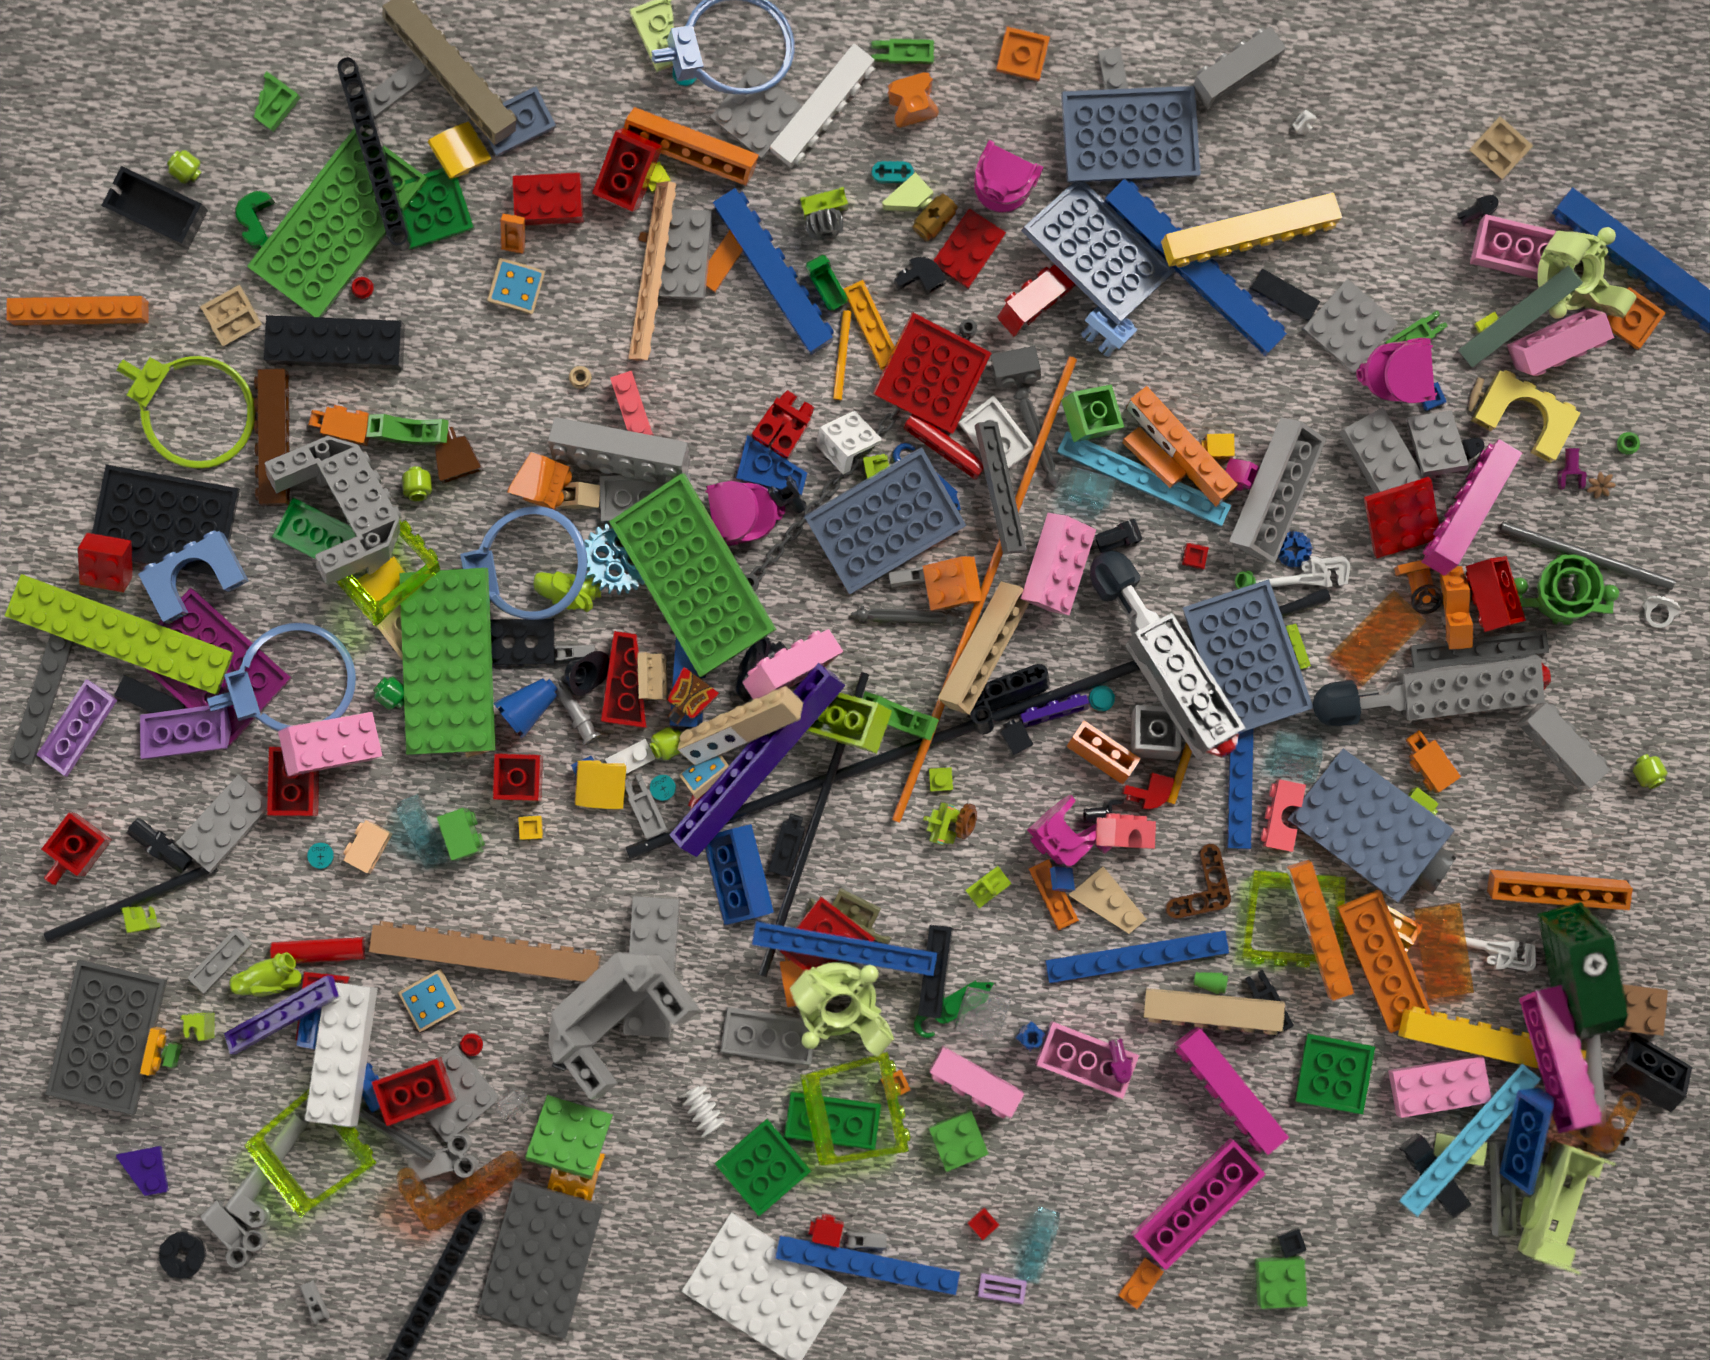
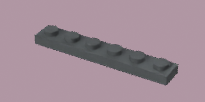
(1000, 487)
(1482, 647)
(41, 700)

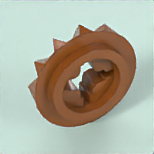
(966, 821)

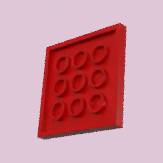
(932, 373)

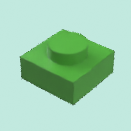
(171, 1054)

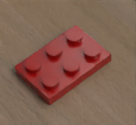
(969, 248)

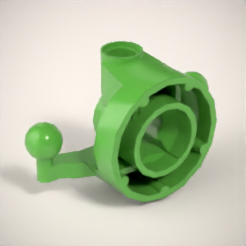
(1587, 594)

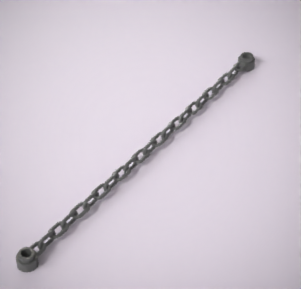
(968, 334)

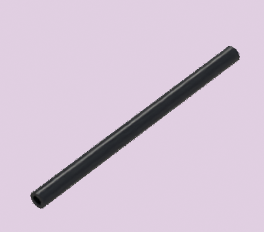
(131, 901)

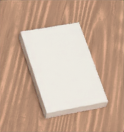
(1014, 441)

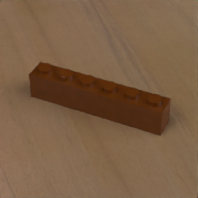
(271, 430)

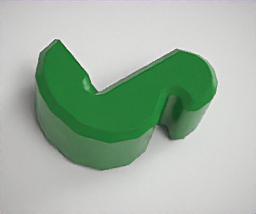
(247, 217)
(826, 283)

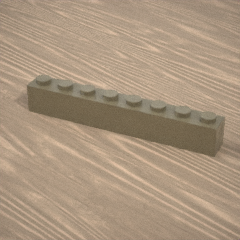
(450, 69)

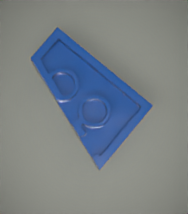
(767, 468)

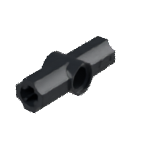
(159, 845)

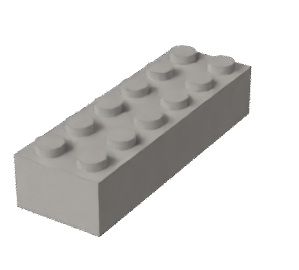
(618, 451)
(1277, 490)
(653, 933)

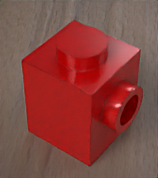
(826, 1230)

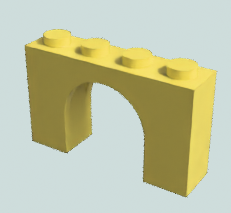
(1557, 416)

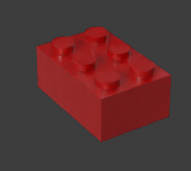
(627, 169)
(549, 198)
(1495, 593)
(290, 794)
(413, 1091)

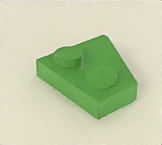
(274, 102)

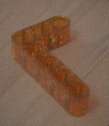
(1608, 1129)
(457, 1192)

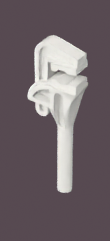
(1316, 573)
(1504, 952)

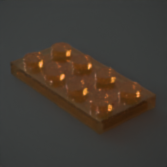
(1378, 637)
(1443, 950)

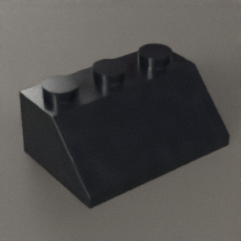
(1652, 1072)

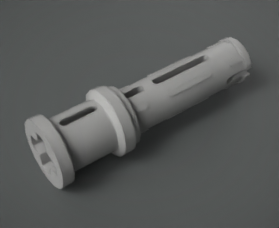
(581, 721)

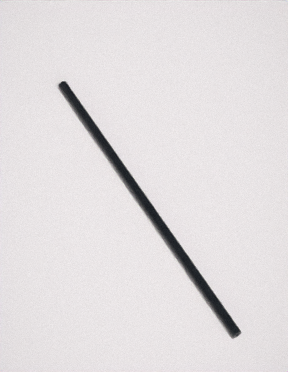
(810, 834)

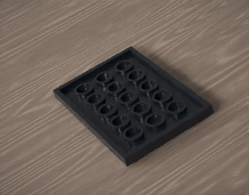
(162, 513)

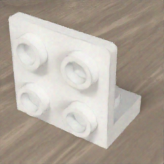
(846, 438)

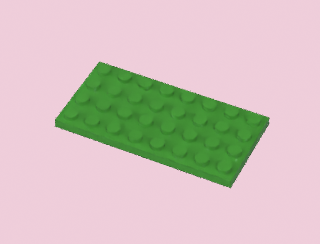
(331, 228)
(692, 575)
(448, 664)

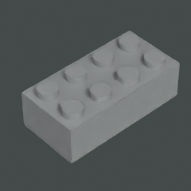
(1238, 67)
(1380, 452)
(1564, 746)

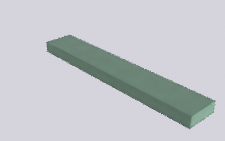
(1520, 316)

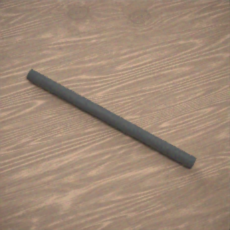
(1594, 557)

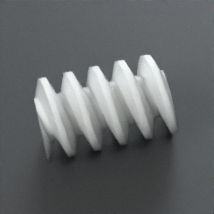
(702, 1110)

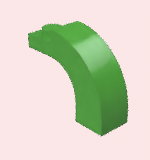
(407, 431)
(906, 719)

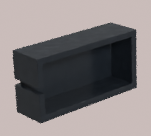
(155, 207)

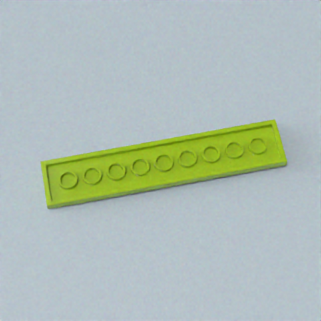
(119, 634)

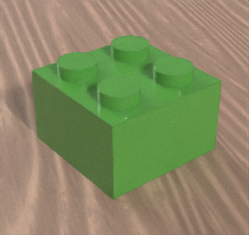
(1092, 413)
(460, 834)
(958, 1140)
(1281, 1282)

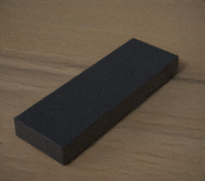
(1285, 295)
(146, 696)

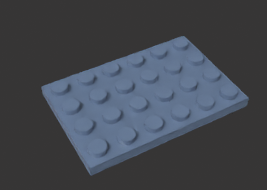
(1130, 134)
(1098, 250)
(885, 520)
(1249, 654)
(1371, 825)

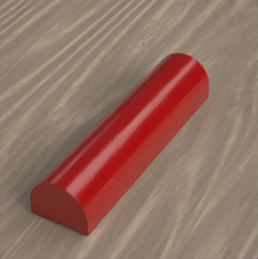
(944, 446)
(321, 949)

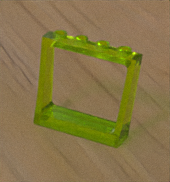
(378, 610)
(1282, 881)
(818, 1117)
(281, 1176)

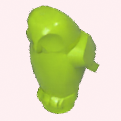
(558, 585)
(267, 977)

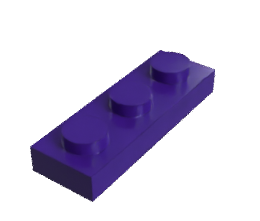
(1054, 710)

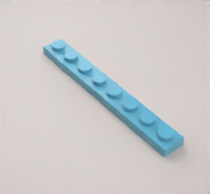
(1142, 479)
(1468, 1142)

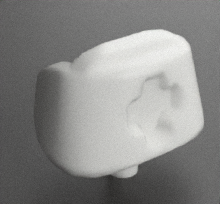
(1304, 122)

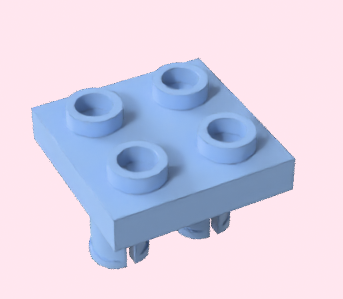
(1115, 334)

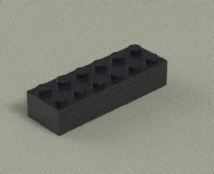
(334, 342)

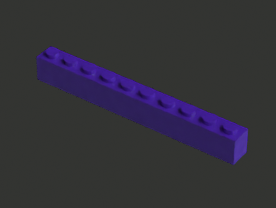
(754, 765)

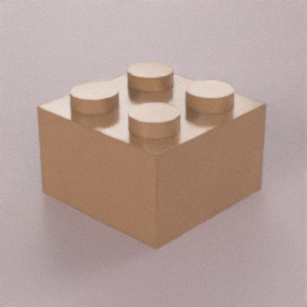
(1645, 1010)

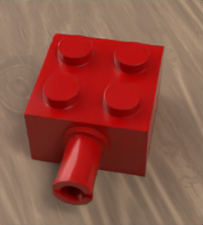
(74, 847)

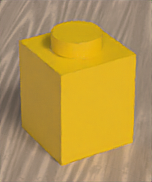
(1219, 445)

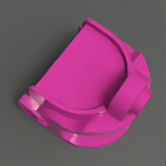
(1004, 179)
(1400, 371)
(742, 511)
(1057, 839)

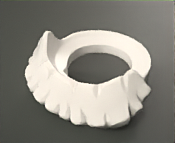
(1652, 601)

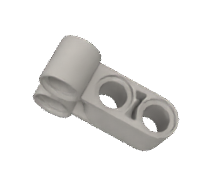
(446, 1160)
(232, 1233)

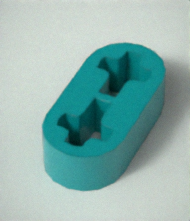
(895, 178)

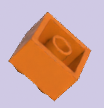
(952, 583)

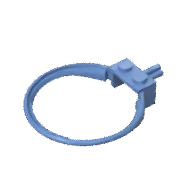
(687, 59)
(484, 559)
(241, 690)

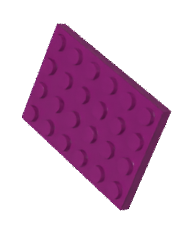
(213, 628)

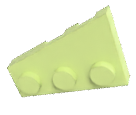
(654, 25)

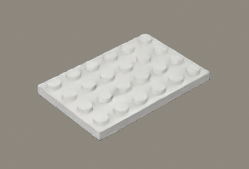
(761, 1295)

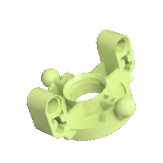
(1595, 292)
(832, 979)

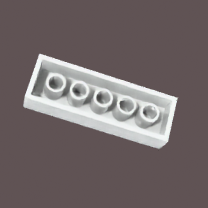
(341, 1056)

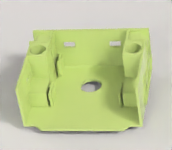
(1556, 1202)

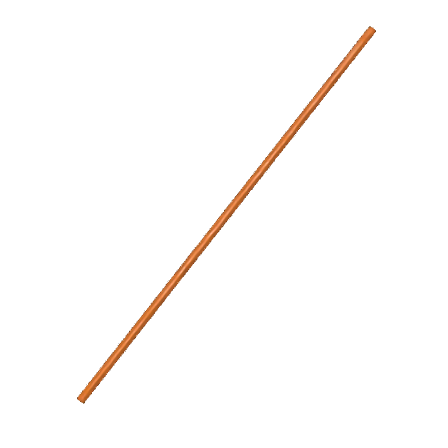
(989, 576)

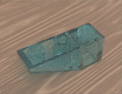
(421, 831)
(1038, 1244)

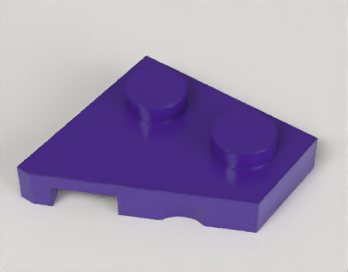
(146, 1169)

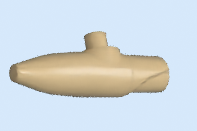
(1476, 393)

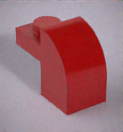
(1156, 793)

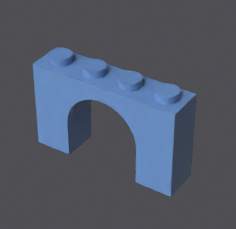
(161, 577)

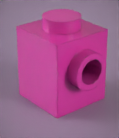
(1242, 473)

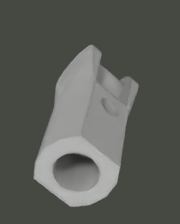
(904, 577)
(578, 652)
(870, 1240)
(313, 1297)

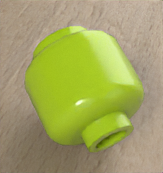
(184, 166)
(416, 484)
(665, 743)
(1650, 771)

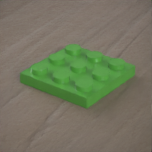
(569, 1137)

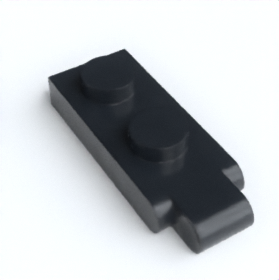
(787, 846)

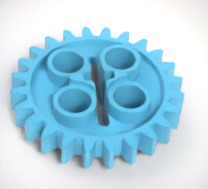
(600, 567)

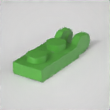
(905, 51)
(1419, 330)

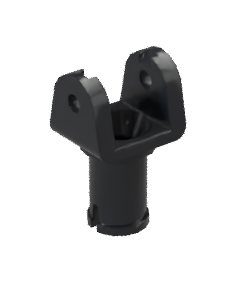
(1483, 205)
(1471, 447)
(788, 495)
(1092, 814)

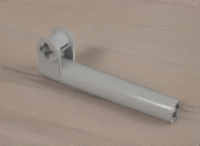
(1595, 1074)
(243, 1201)

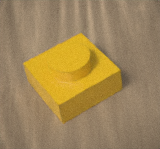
(530, 827)

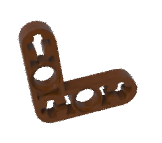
(1212, 888)

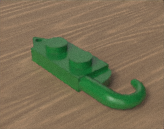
(950, 1007)

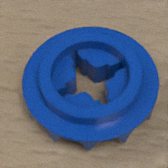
(1301, 541)

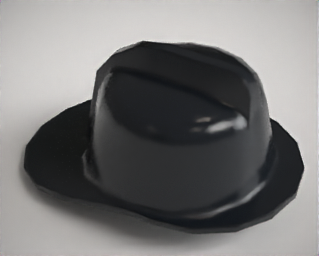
(586, 673)

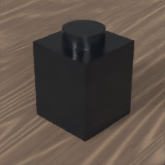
(1015, 737)

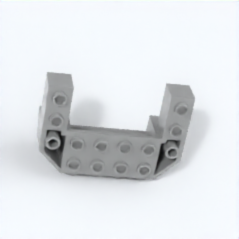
(359, 496)
(602, 1004)

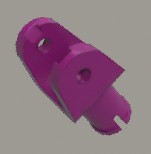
(1571, 467)
(1121, 1064)

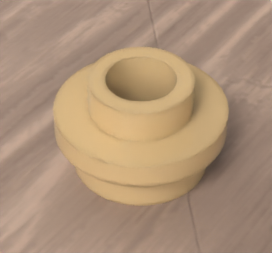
(580, 370)

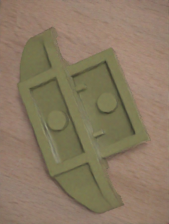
(858, 910)

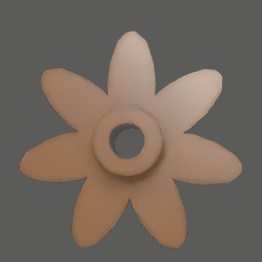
(1600, 485)

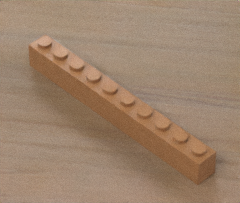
(483, 953)

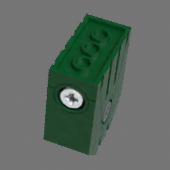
(1586, 965)

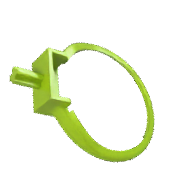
(148, 381)

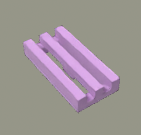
(982, 1285)

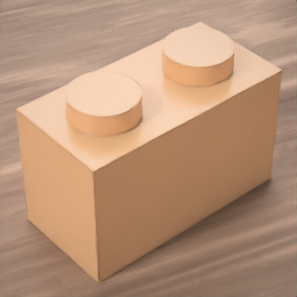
(367, 846)

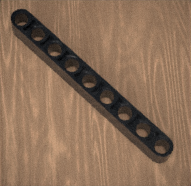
(372, 143)
(433, 1287)

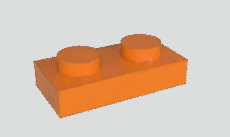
(512, 233)
(1141, 1283)

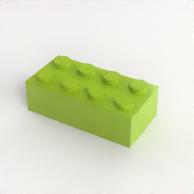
(852, 722)

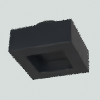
(1291, 1242)

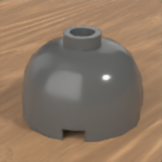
(1436, 870)

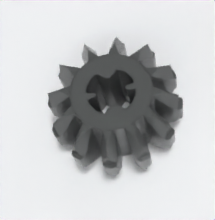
(824, 224)

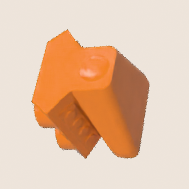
(912, 99)
(541, 481)

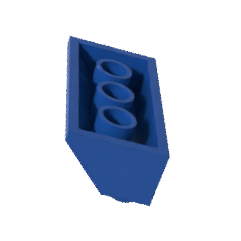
(738, 875)
(1526, 1138)

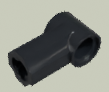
(1123, 534)

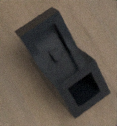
(924, 271)

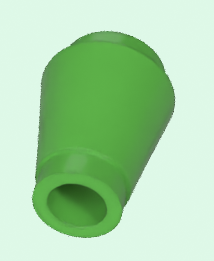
(1211, 981)

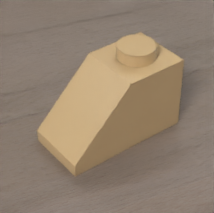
(581, 496)

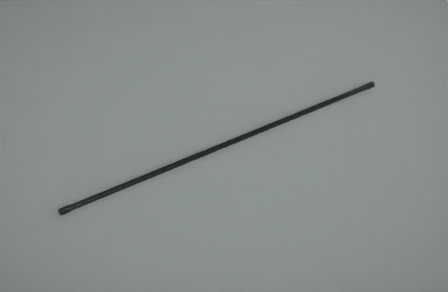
(645, 846)

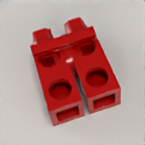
(785, 417)

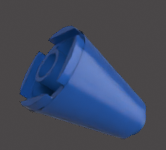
(527, 705)

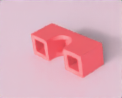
(631, 403)
(1125, 831)
(1277, 834)

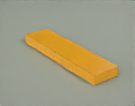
(870, 322)

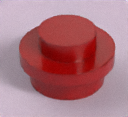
(362, 287)
(471, 1044)

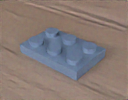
(531, 122)

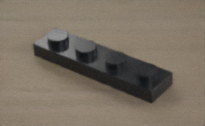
(934, 986)

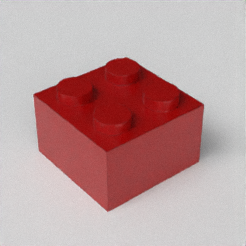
(105, 562)
(518, 777)

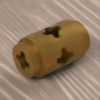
(930, 227)

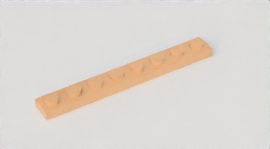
(652, 271)

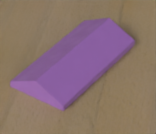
(76, 727)
(183, 732)

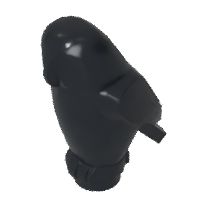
(752, 656)

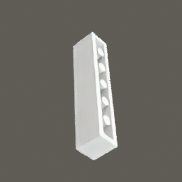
(823, 105)

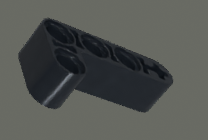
(1008, 694)
(1421, 1157)

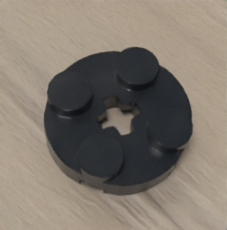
(170, 1248)

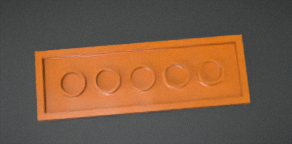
(1382, 957)

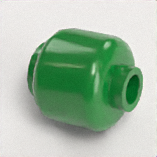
(389, 693)

